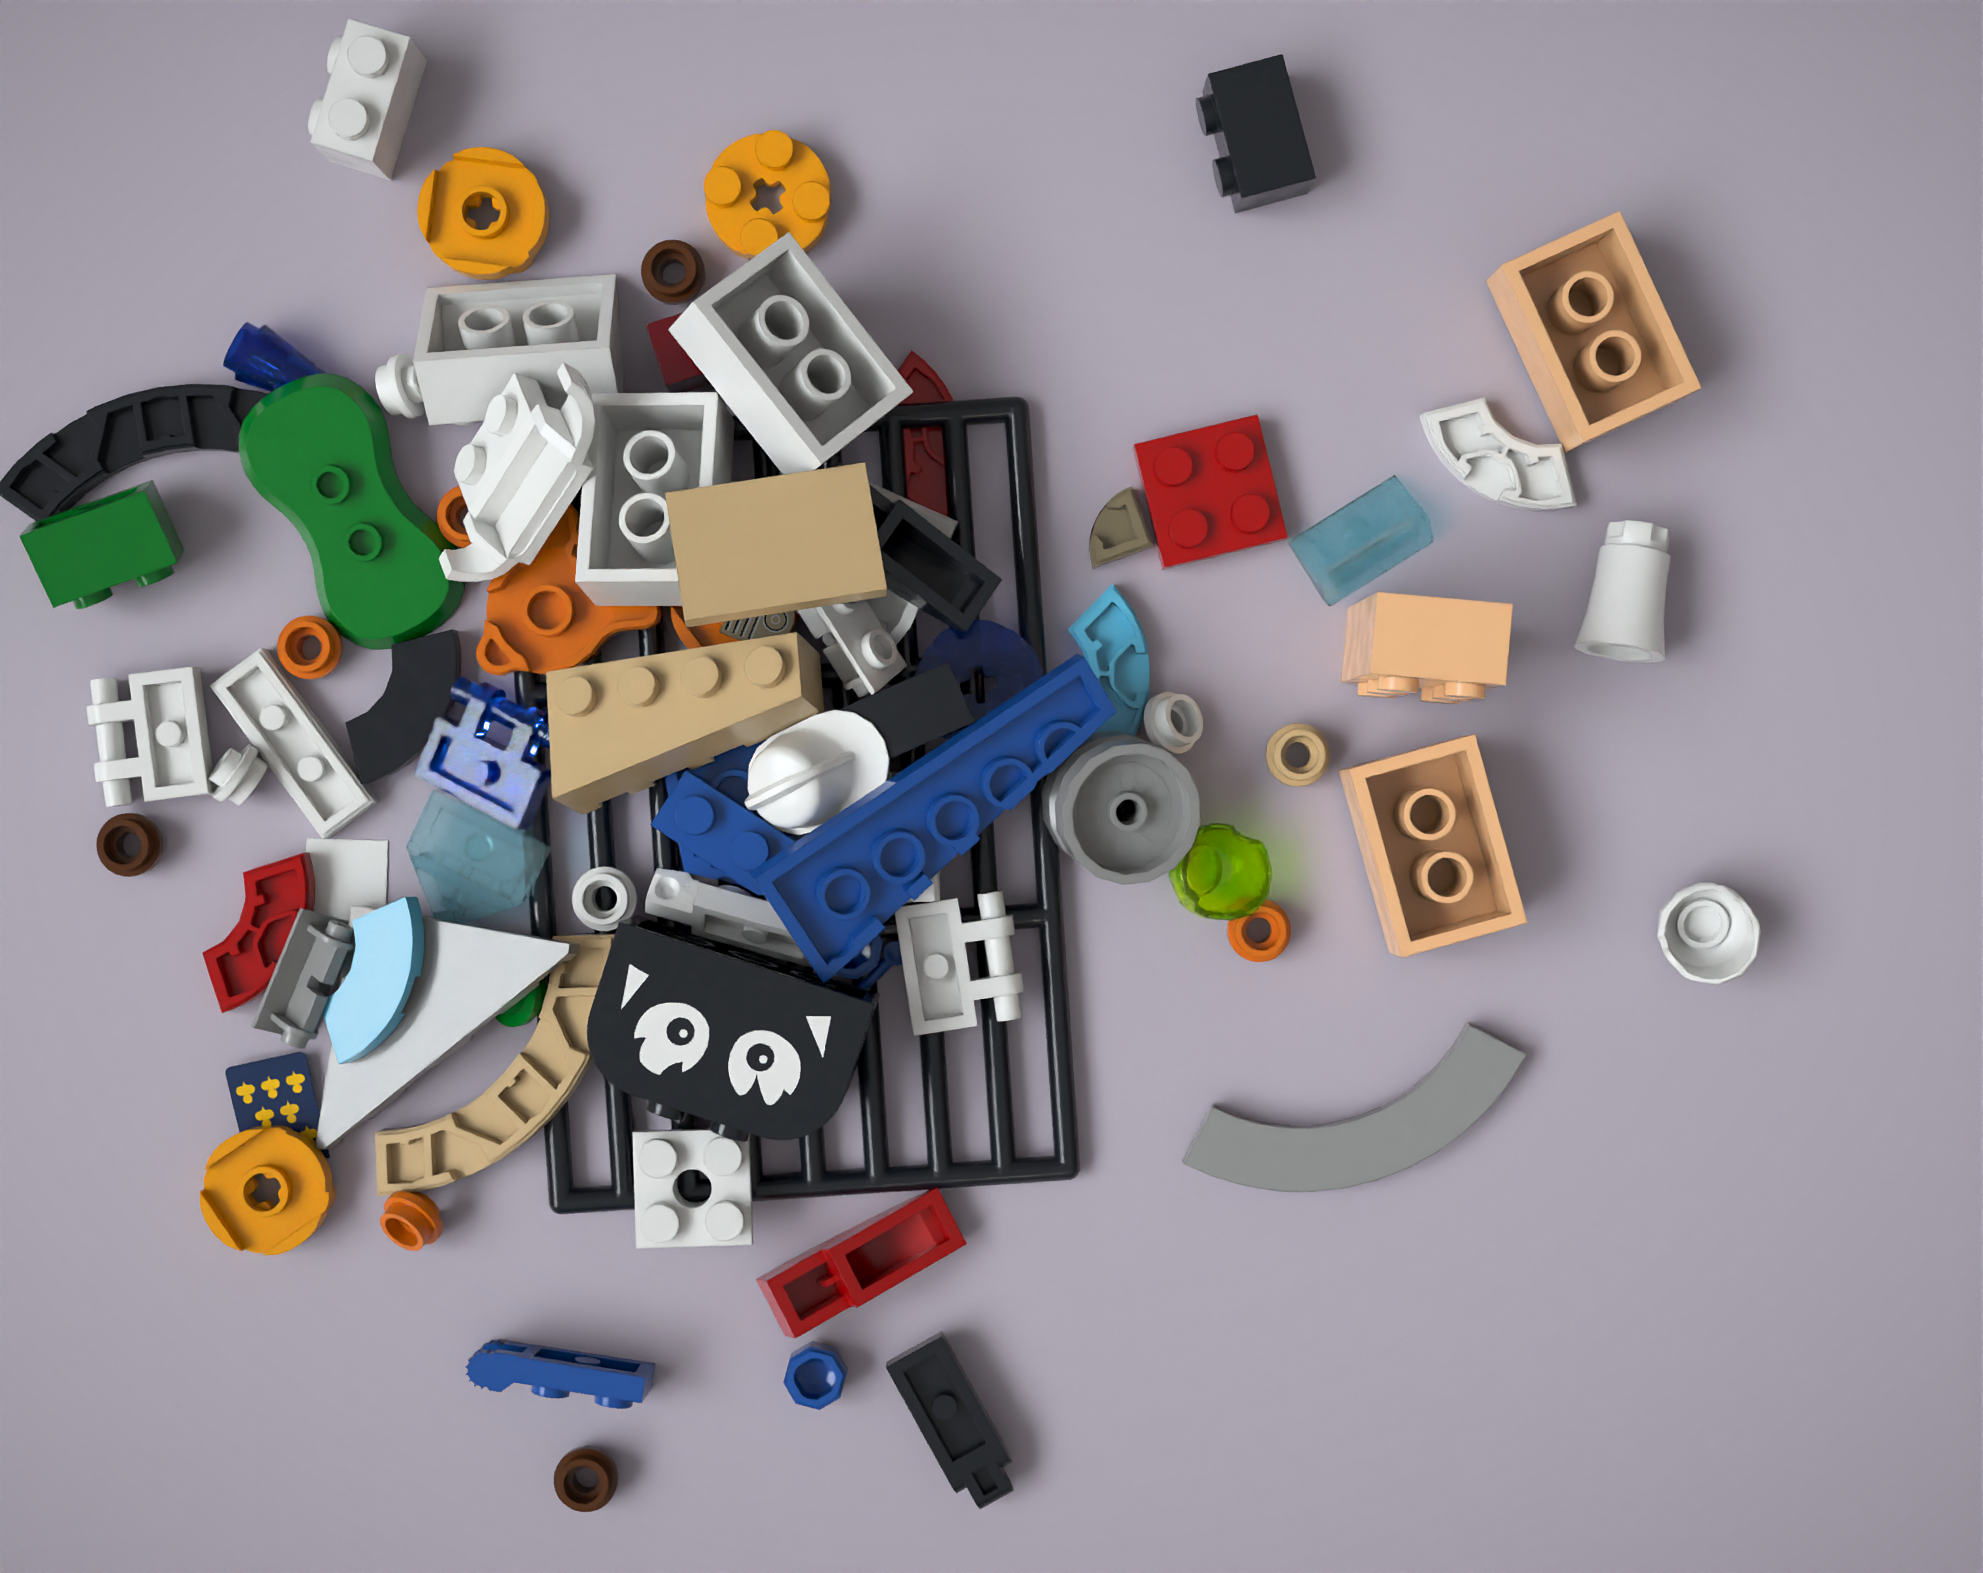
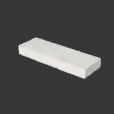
(294, 743)

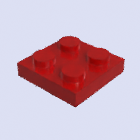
(1210, 492)

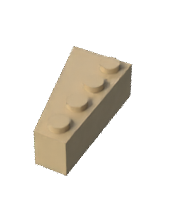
(659, 713)

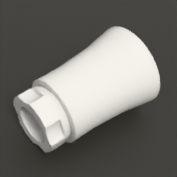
(1628, 595)

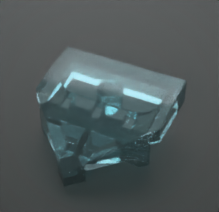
(471, 860)

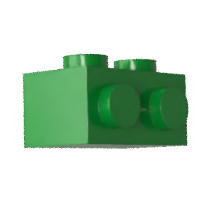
(103, 545)

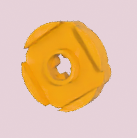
(773, 161)
(460, 185)
(231, 1180)

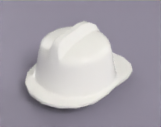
(816, 770)

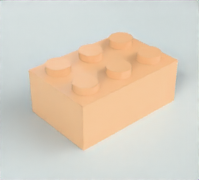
(1592, 331)
(1426, 645)
(1432, 846)

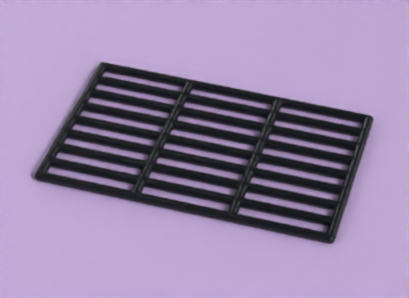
(1045, 914)

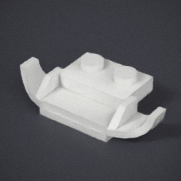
(520, 475)

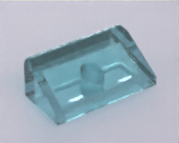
(1362, 540)

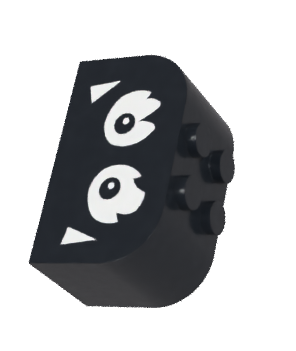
(725, 1033)

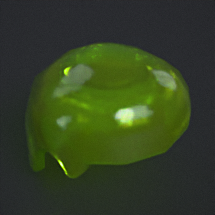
(1222, 874)

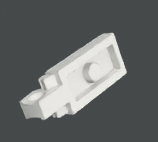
(721, 914)

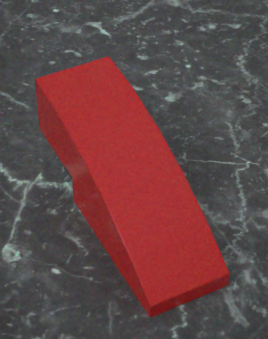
(861, 1263)

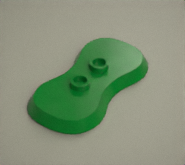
(328, 467)

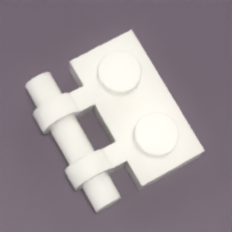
(169, 736)
(938, 966)

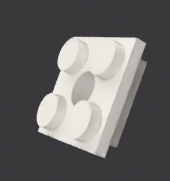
(668, 1219)

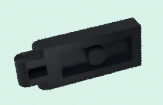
(952, 1419)

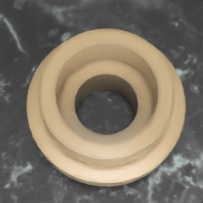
(1317, 751)

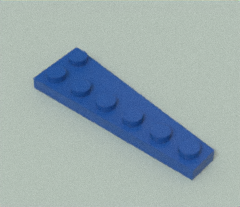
(888, 845)

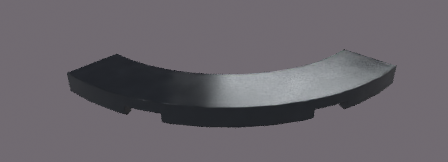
(121, 435)

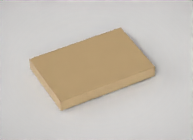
(775, 544)

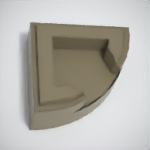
(1118, 530)

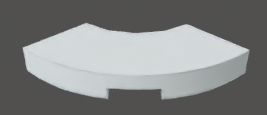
(1495, 461)

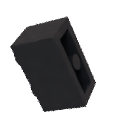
(1256, 134)

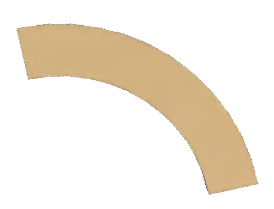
(517, 1101)

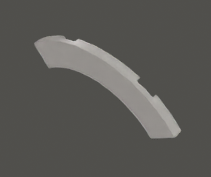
(1366, 1145)

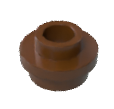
(668, 253)
(111, 848)
(578, 1496)

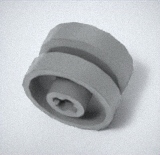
(1130, 841)

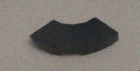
(403, 717)

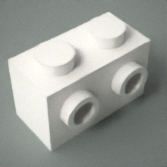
(367, 98)

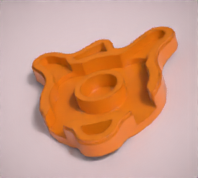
(544, 618)

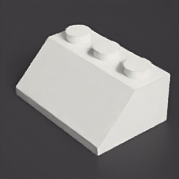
(485, 333)

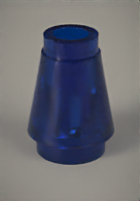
(266, 359)

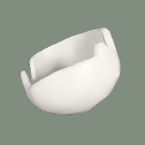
(1709, 933)

